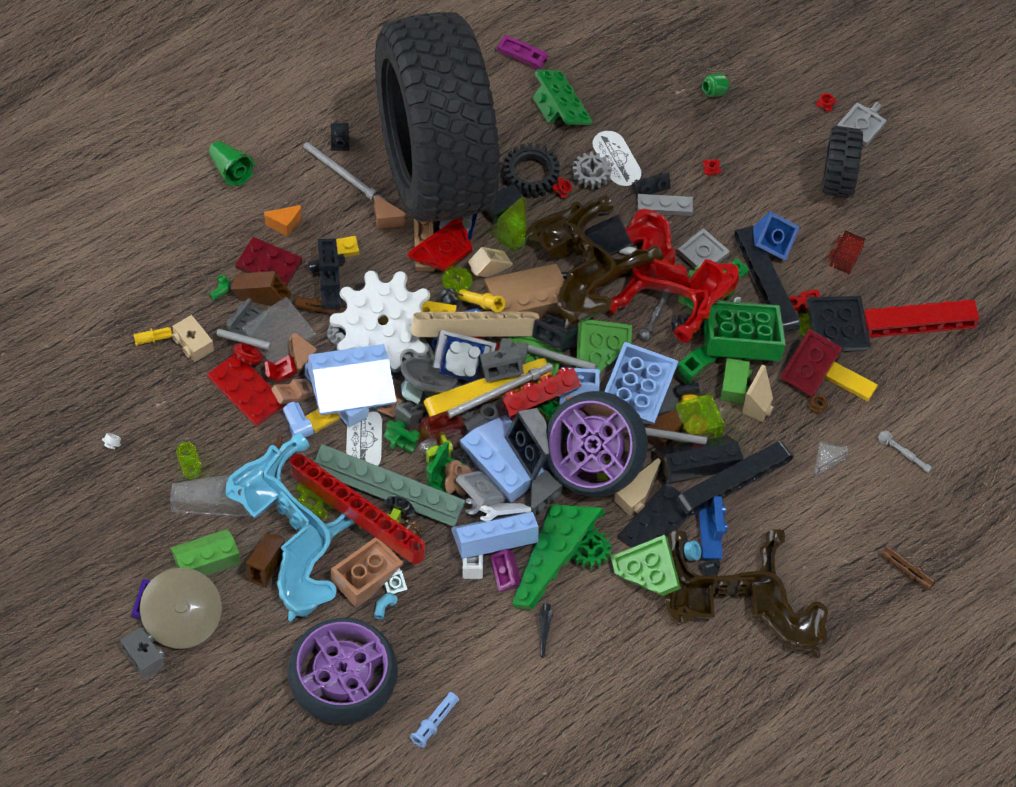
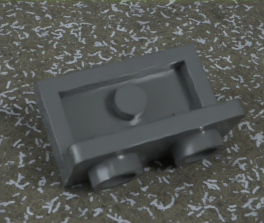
(244, 314)

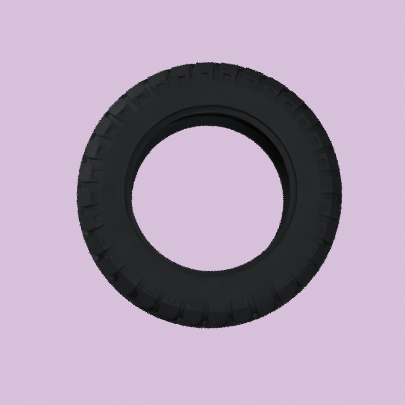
(437, 116)

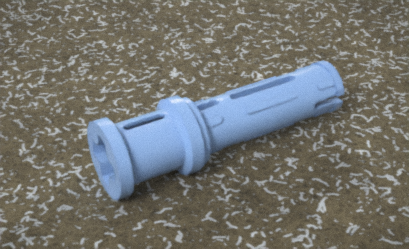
(429, 726)

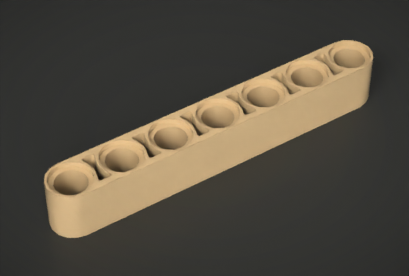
(474, 323)

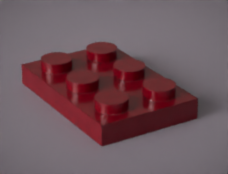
(265, 257)
(811, 363)

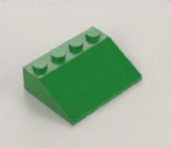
(744, 331)

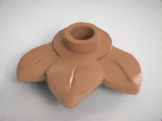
(453, 470)

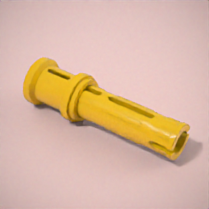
(486, 301)

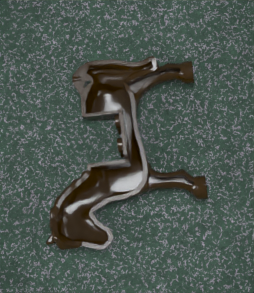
(562, 235)
(766, 595)

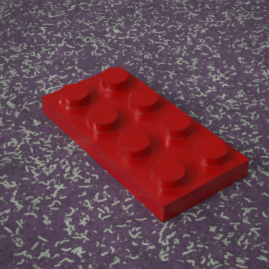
(245, 390)

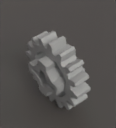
(584, 174)

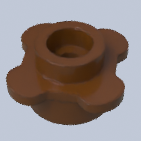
(413, 527)

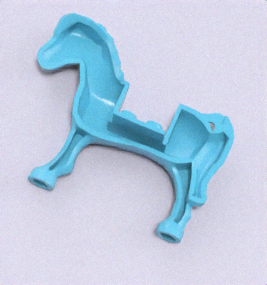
(260, 490)

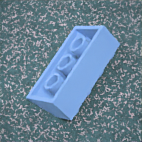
(496, 534)

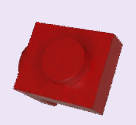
(281, 369)

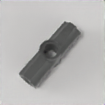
(494, 410)

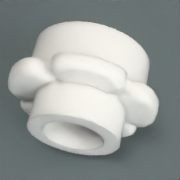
(111, 441)

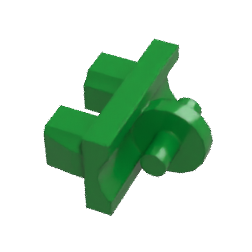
(400, 437)

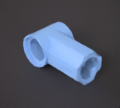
(297, 420)

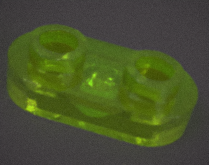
(190, 461)

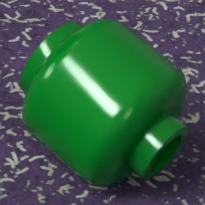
(715, 85)

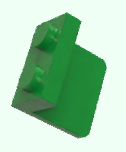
(436, 469)

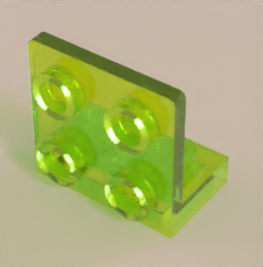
(701, 416)

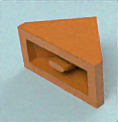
(283, 219)

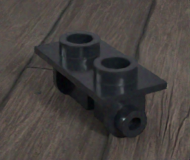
(653, 184)

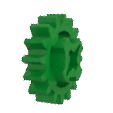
(598, 545)

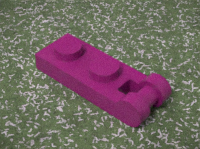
(522, 52)

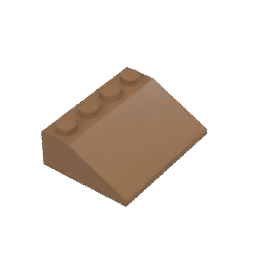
(529, 290)

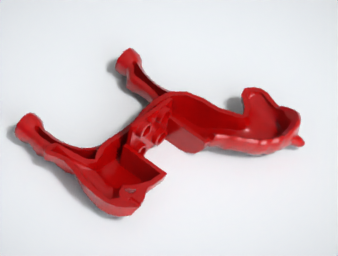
(703, 289)

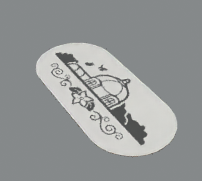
(621, 160)
(365, 438)

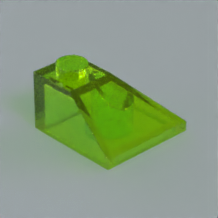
(513, 225)

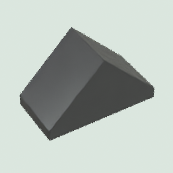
(410, 414)

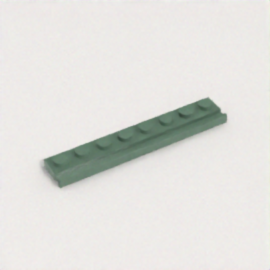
(386, 483)

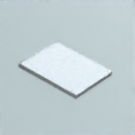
(276, 326)

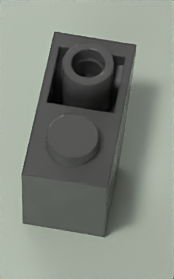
(544, 491)

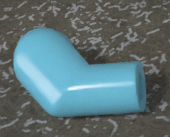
(382, 603)

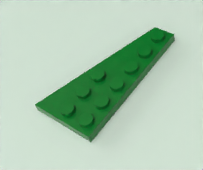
(556, 545)

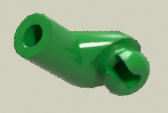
(222, 289)

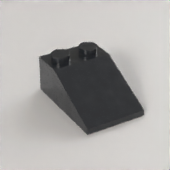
(529, 440)

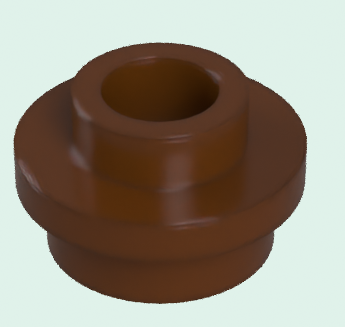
(818, 399)

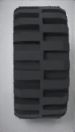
(842, 161)

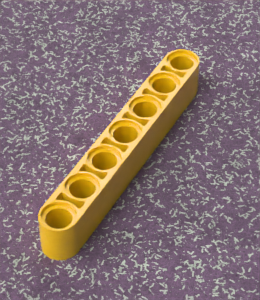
(447, 400)

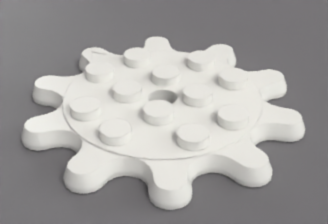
(380, 300)

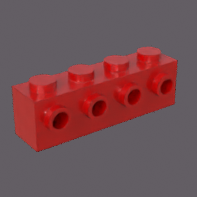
(542, 392)

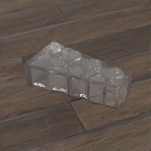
(205, 497)

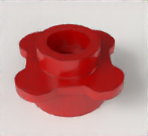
(829, 99)
(711, 171)
(565, 184)

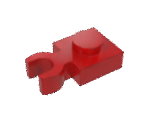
(801, 300)

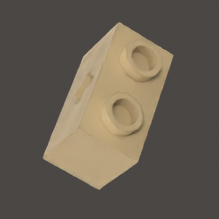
(192, 338)

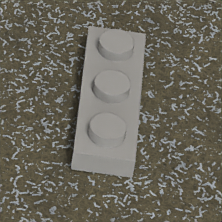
(666, 204)

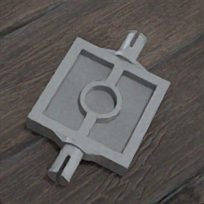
(865, 120)

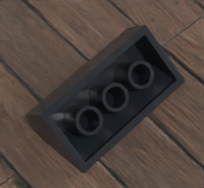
(698, 460)

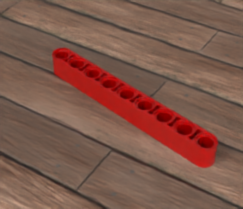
(357, 508)

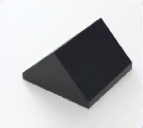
(610, 234)

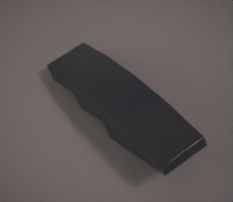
(329, 273)

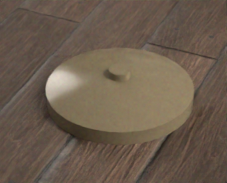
(180, 608)

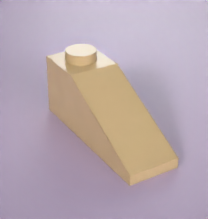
(634, 496)

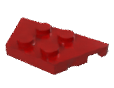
(443, 247)

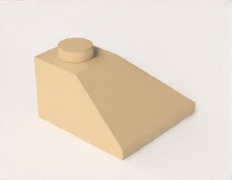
(759, 397)

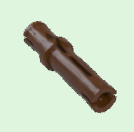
(301, 302)
(927, 581)

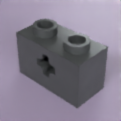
(501, 364)
(135, 645)

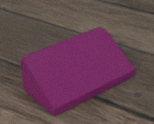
(505, 570)

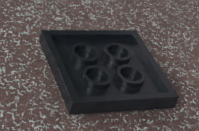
(840, 321)

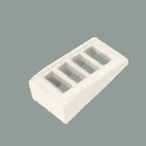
(473, 570)

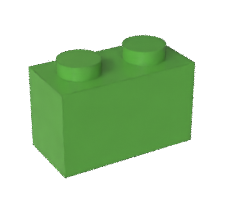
(735, 380)

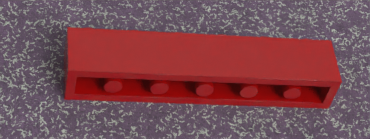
(921, 318)

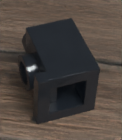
(339, 136)

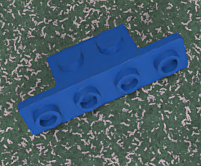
(712, 529)

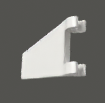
(496, 509)

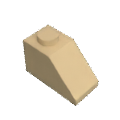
(489, 262)

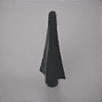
(545, 618)

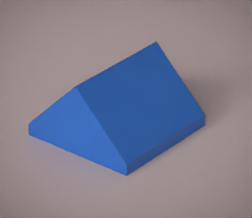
(775, 235)

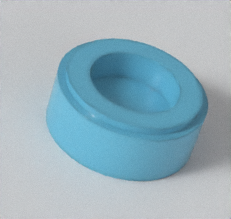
(692, 550)

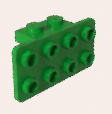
(558, 99)

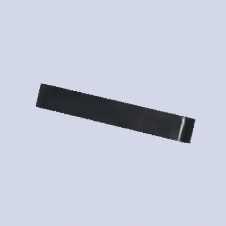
(766, 278)
(735, 478)

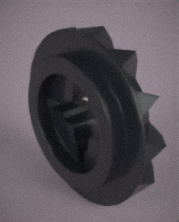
(402, 504)

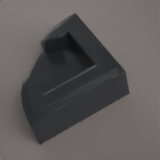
(710, 567)

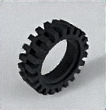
(547, 158)

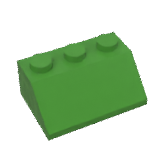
(208, 553)

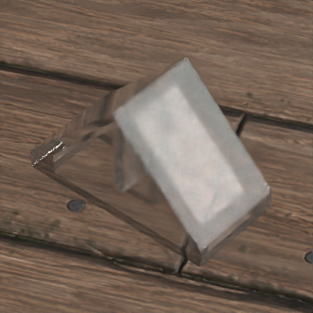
(828, 456)

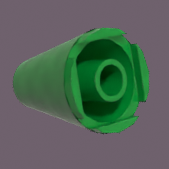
(231, 163)

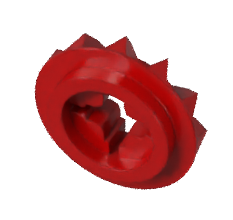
(247, 353)

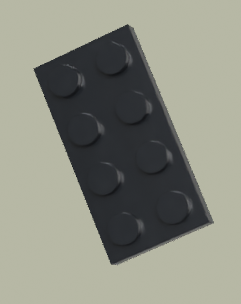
(656, 519)

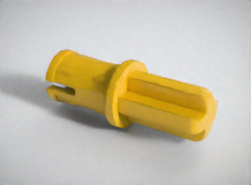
(152, 336)

